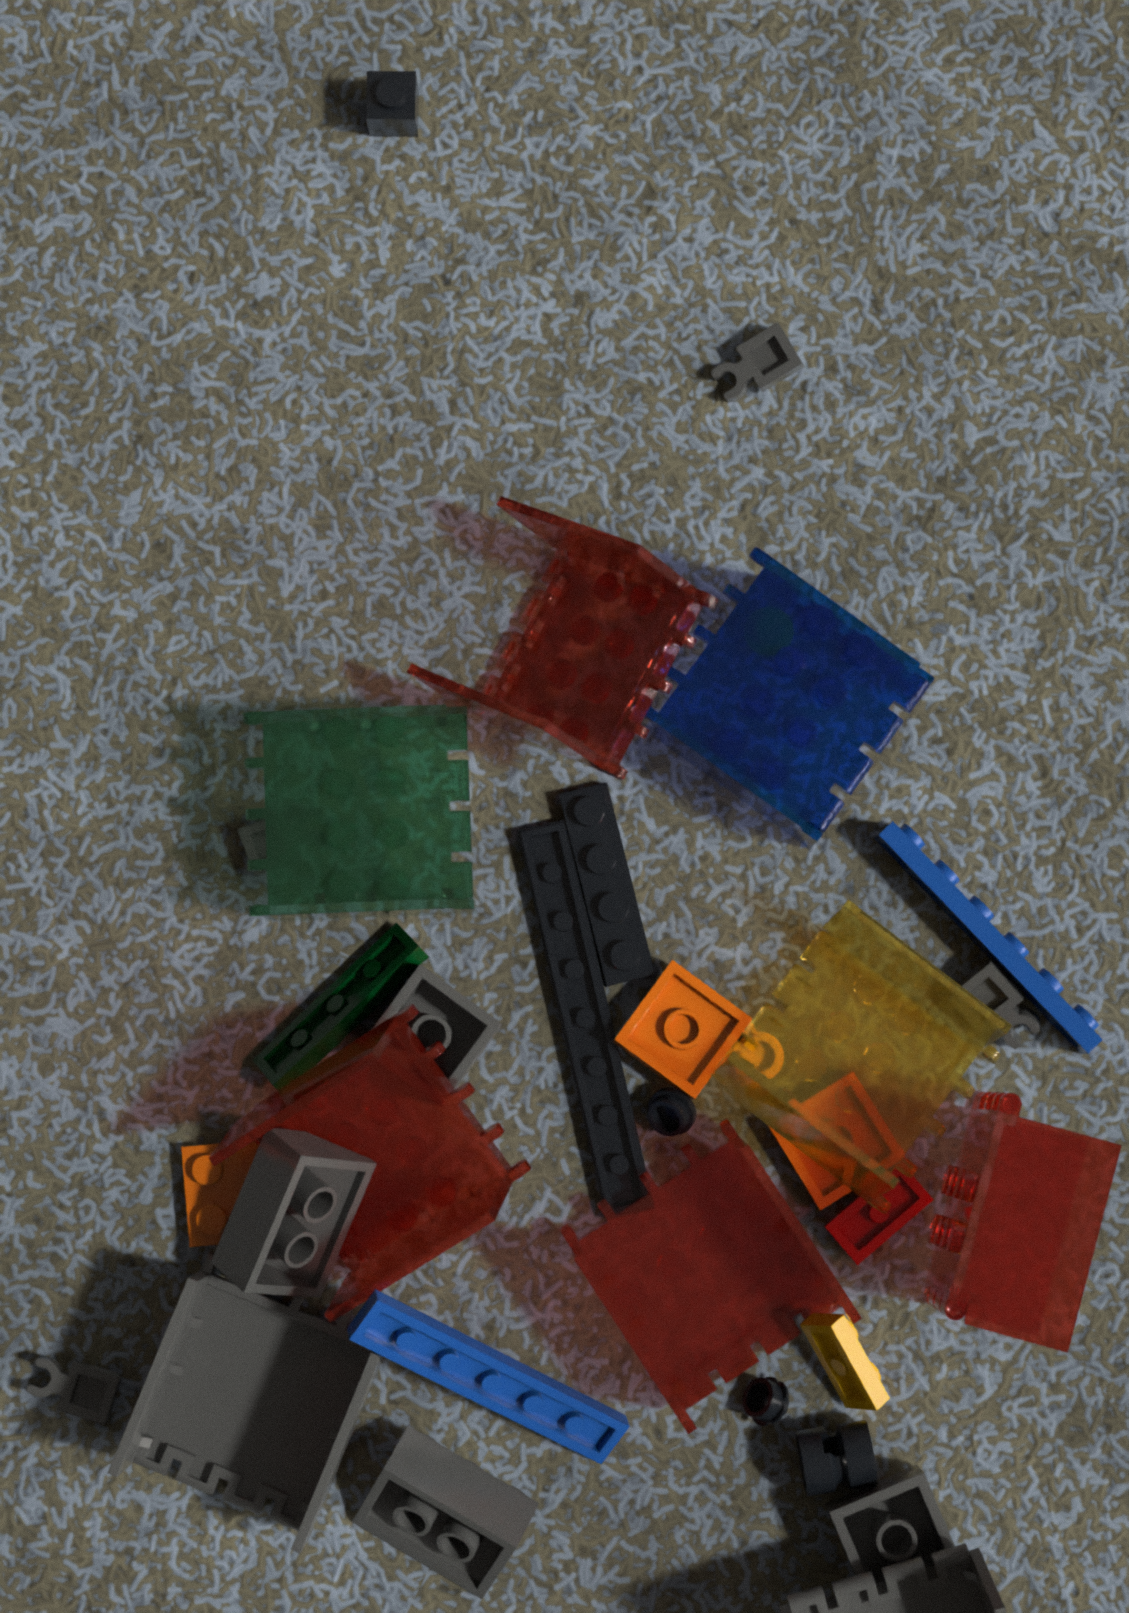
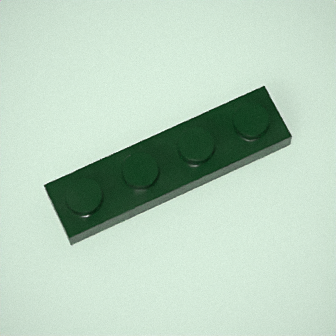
(341, 1007)

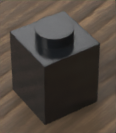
(392, 103)

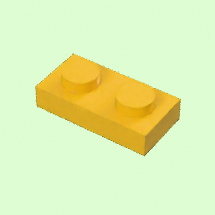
(845, 1361)

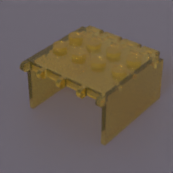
(860, 1052)

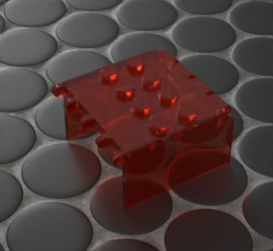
(589, 646)
(434, 1160)
(1018, 1224)
(706, 1271)

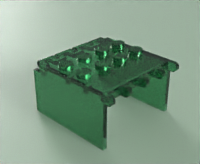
(363, 812)

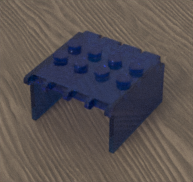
(788, 700)

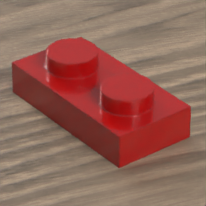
(863, 1228)

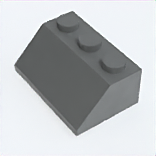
(292, 1214)
(446, 1512)

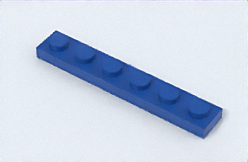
(974, 920)
(487, 1376)

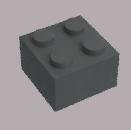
(446, 1018)
(889, 1523)

